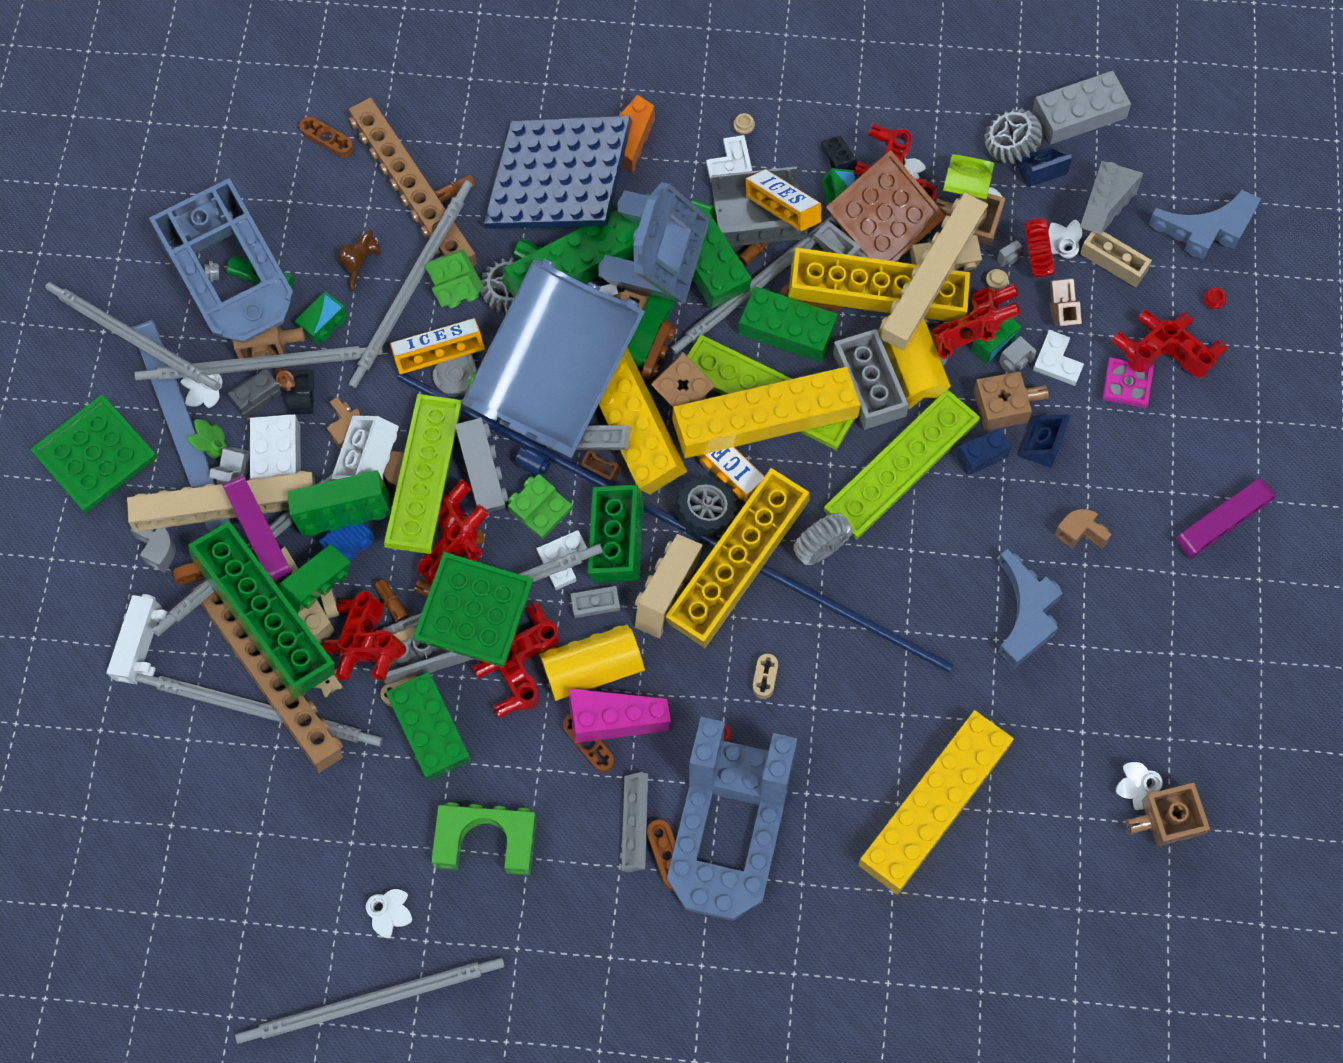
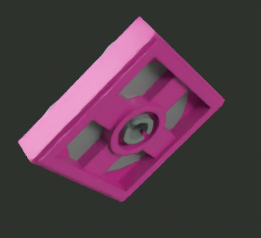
(1126, 385)

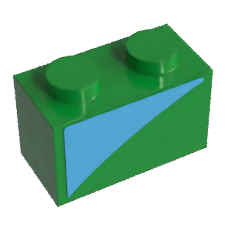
(836, 182)
(322, 318)
(1003, 338)

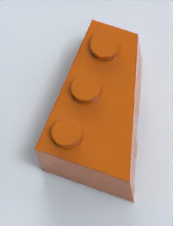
(642, 116)

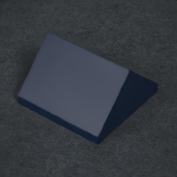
(1044, 165)
(1044, 439)

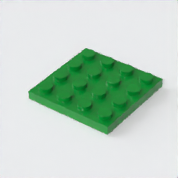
(93, 453)
(473, 609)

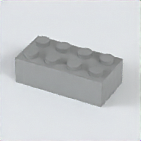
(1081, 107)
(872, 377)

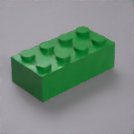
(719, 270)
(788, 324)
(339, 503)
(618, 529)
(428, 726)

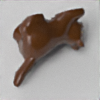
(353, 256)

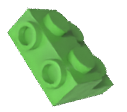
(454, 279)
(539, 506)

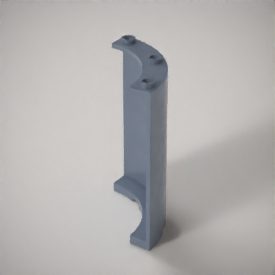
(553, 357)

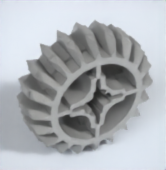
(1026, 136)
(493, 282)
(822, 539)

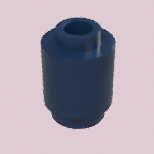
(533, 461)

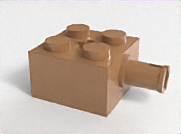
(988, 226)
(269, 343)
(683, 369)
(1005, 400)
(1159, 818)

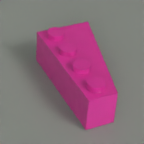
(615, 715)

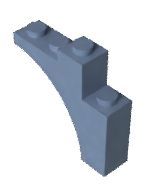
(1201, 230)
(1033, 600)

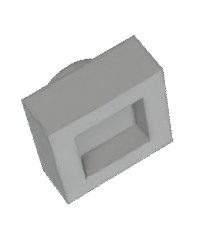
(1009, 254)

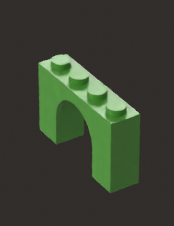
(456, 821)

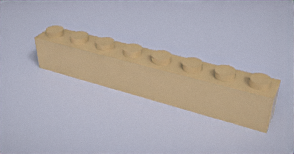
(933, 272)
(209, 502)

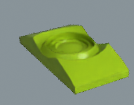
(969, 176)

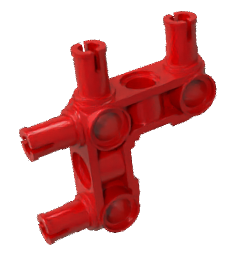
(899, 150)
(983, 320)
(1169, 339)
(458, 534)
(360, 642)
(523, 648)

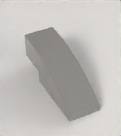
(835, 241)

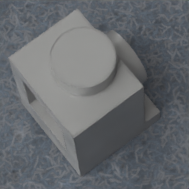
(1017, 355)

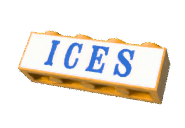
(783, 200)
(437, 346)
(733, 470)

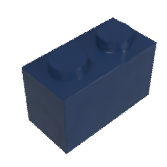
(983, 451)

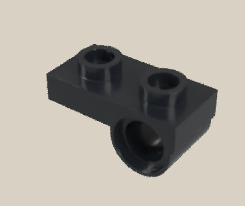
(839, 153)
(301, 396)

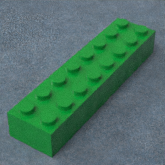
(579, 251)
(262, 610)

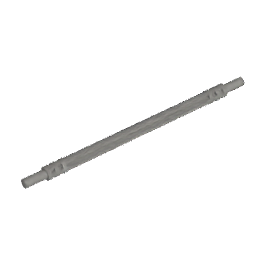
(759, 281)
(410, 284)
(133, 336)
(260, 362)
(537, 573)
(205, 589)
(248, 706)
(369, 1000)

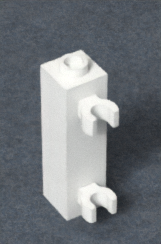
(135, 639)

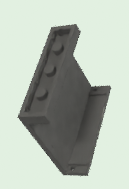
(744, 220)

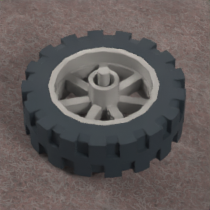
(719, 493)

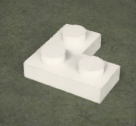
(736, 158)
(1053, 363)
(560, 548)

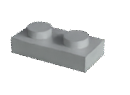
(595, 602)

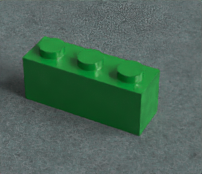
(315, 578)

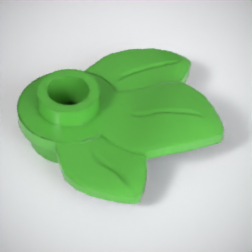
(208, 438)

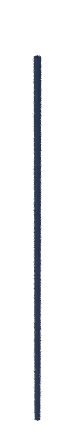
(672, 520)

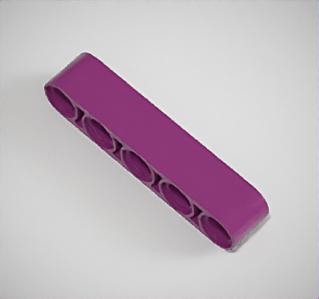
(1225, 518)
(257, 528)

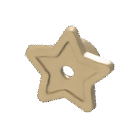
(330, 687)

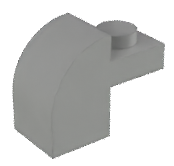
(232, 465)
(159, 548)

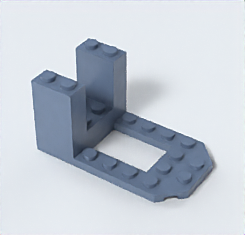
(203, 222)
(664, 244)
(741, 775)

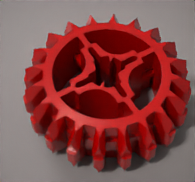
(1039, 247)

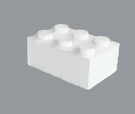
(274, 446)
(365, 446)

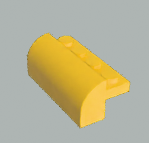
(918, 366)
(592, 661)

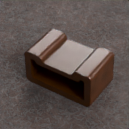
(608, 470)

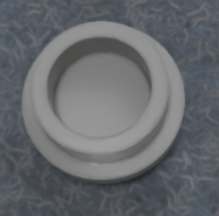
(212, 271)

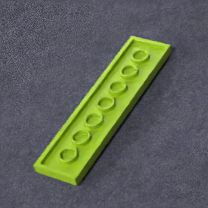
(736, 372)
(903, 462)
(423, 474)

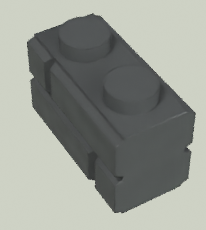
(255, 393)

